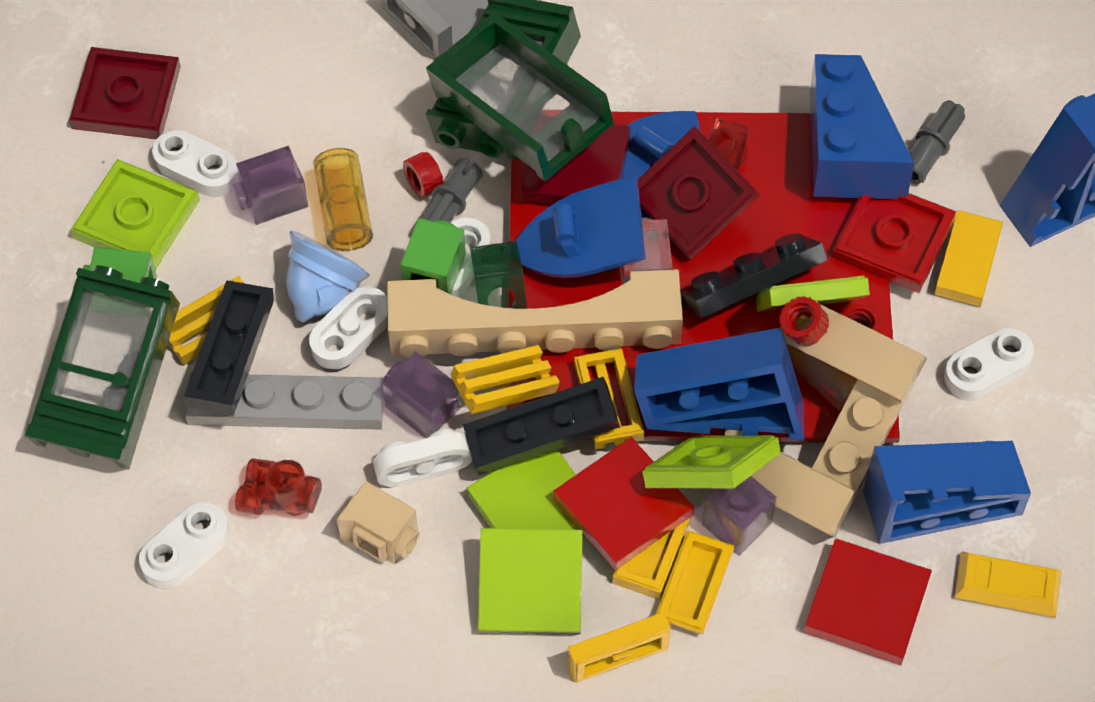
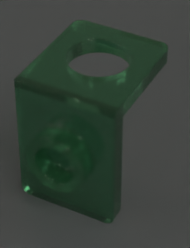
(498, 267)

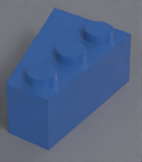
(854, 134)
(1059, 178)
(723, 385)
(943, 487)

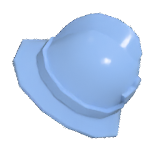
(318, 277)

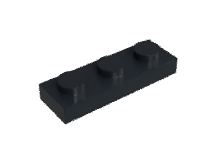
(752, 274)
(229, 348)
(541, 426)

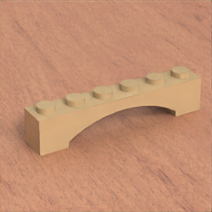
(435, 322)

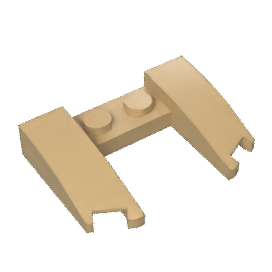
(885, 378)

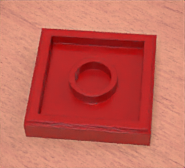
(895, 238)
(616, 508)
(867, 601)

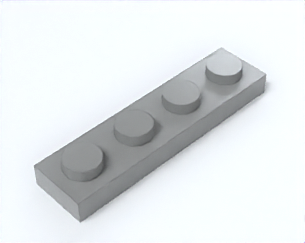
(302, 403)

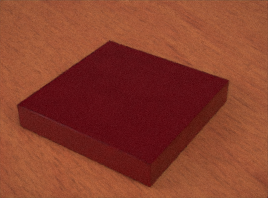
(125, 93)
(595, 165)
(694, 192)

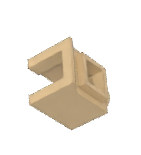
(379, 524)

